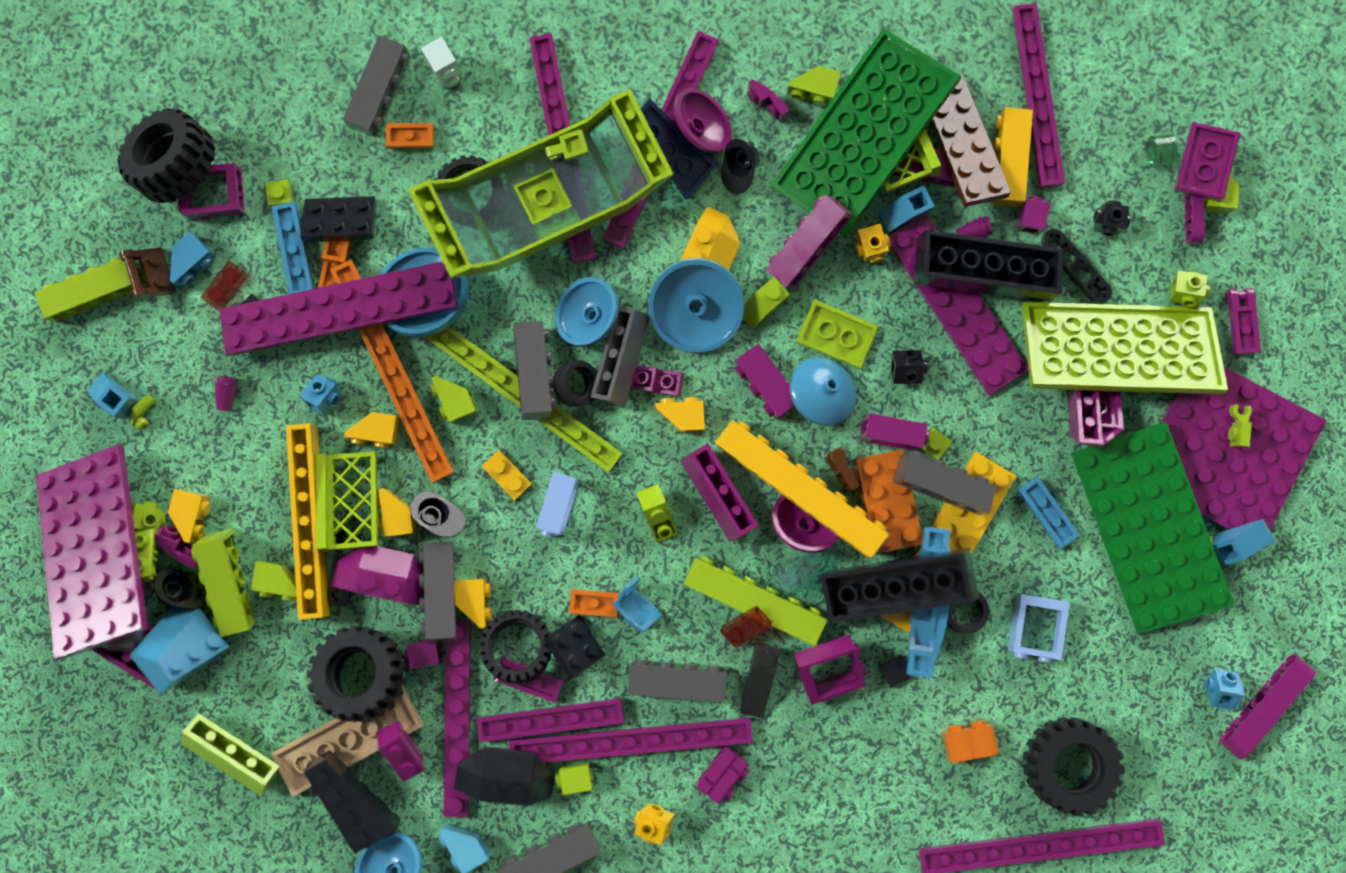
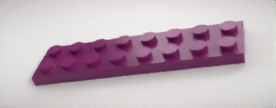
(963, 318)

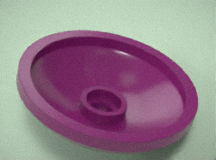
(702, 120)
(787, 522)

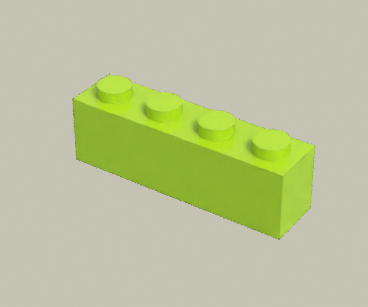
(84, 290)
(230, 754)

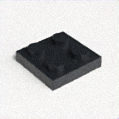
(574, 647)

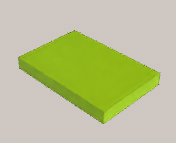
(837, 334)

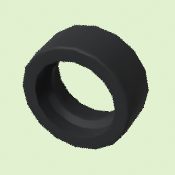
(561, 386)
(977, 624)

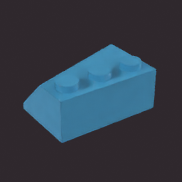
(178, 648)

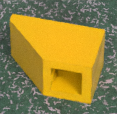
(685, 415)
(375, 428)
(188, 513)
(396, 515)
(472, 600)

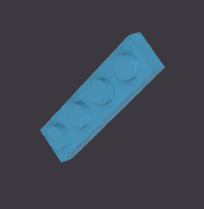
(292, 248)

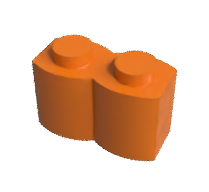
(970, 741)

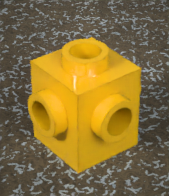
(875, 236)
(653, 824)

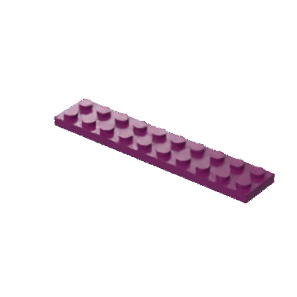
(337, 308)

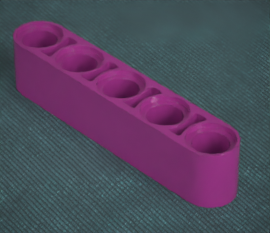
(1268, 706)

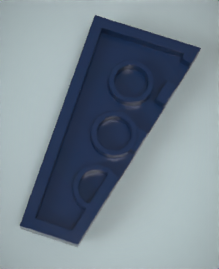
(686, 161)

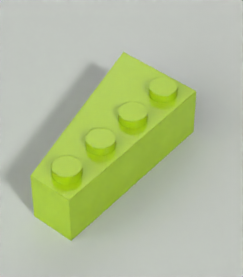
(223, 582)

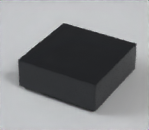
(894, 671)

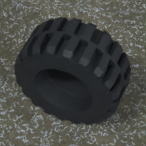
(166, 155)
(328, 665)
(1101, 781)

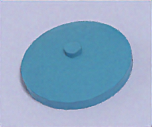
(696, 305)
(432, 323)

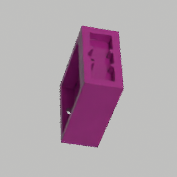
(234, 191)
(894, 432)
(837, 684)

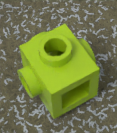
(1189, 288)
(149, 511)

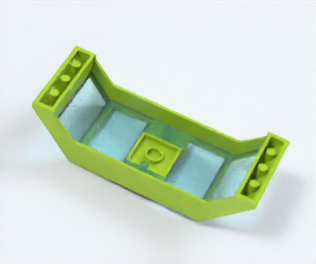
(535, 202)

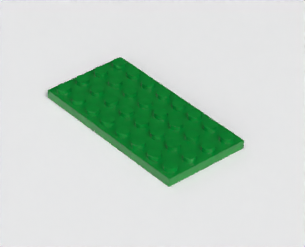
(867, 127)
(1152, 528)

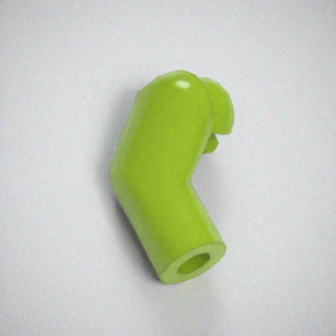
(138, 412)

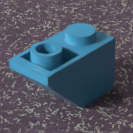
(906, 209)
(189, 258)
(112, 396)
(1241, 542)

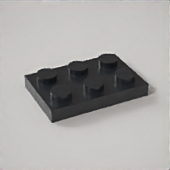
(338, 219)

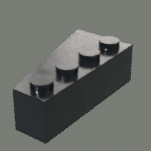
(349, 802)

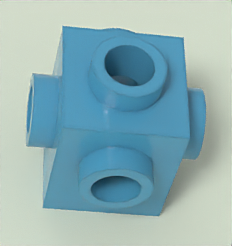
(321, 395)
(1224, 689)

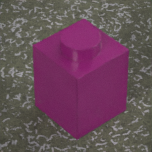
(1033, 215)
(422, 654)

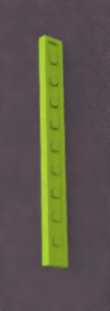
(507, 384)

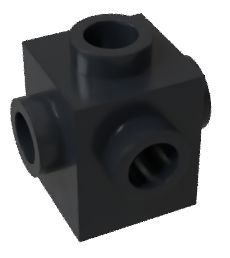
(1105, 221)
(908, 367)

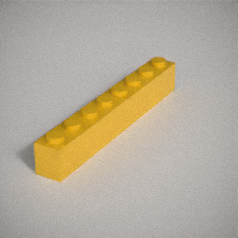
(802, 490)
(309, 562)

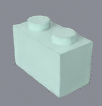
(442, 63)

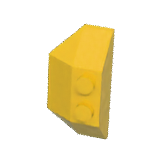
(713, 239)

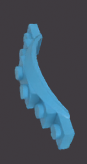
(929, 624)

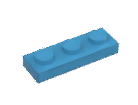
(1048, 512)

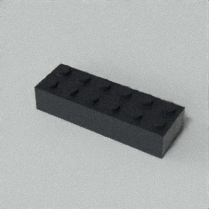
(988, 266)
(900, 585)

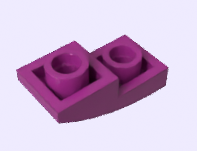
(762, 95)
(657, 381)
(172, 542)

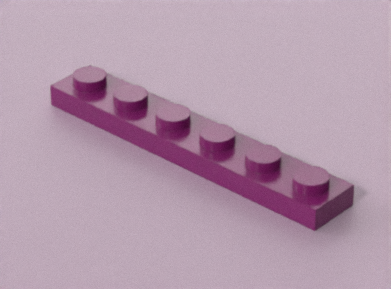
(550, 719)

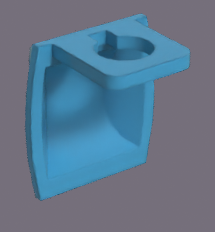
(636, 608)

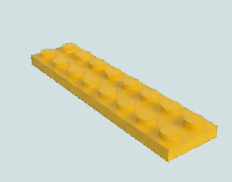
(965, 526)

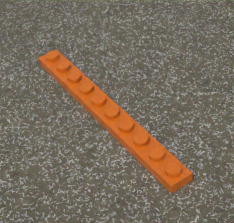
(400, 389)

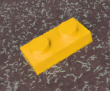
(507, 475)

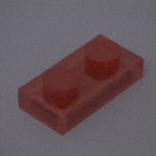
(224, 285)
(745, 626)

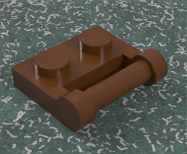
(154, 270)
(846, 476)

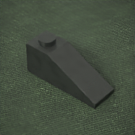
(759, 679)

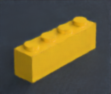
(1012, 152)

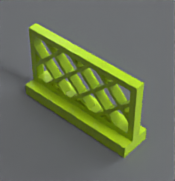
(927, 157)
(326, 504)

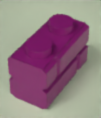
(400, 751)
(722, 775)

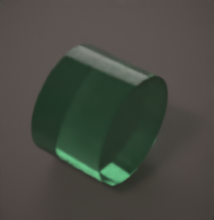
(1161, 150)

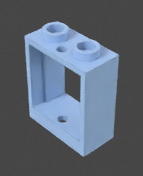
(557, 505)
(1018, 621)

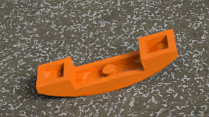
(333, 255)

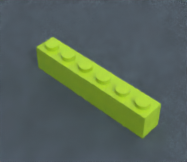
(745, 594)

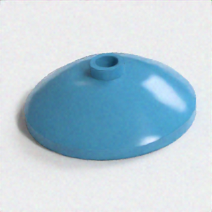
(579, 306)
(814, 396)
(390, 854)

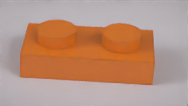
(410, 135)
(593, 603)

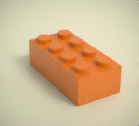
(888, 501)

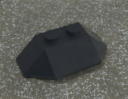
(504, 777)

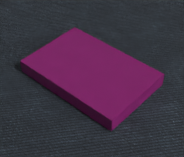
(1207, 161)

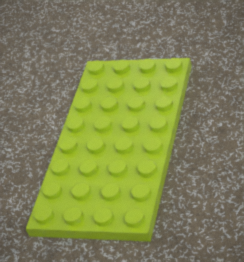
(1123, 348)

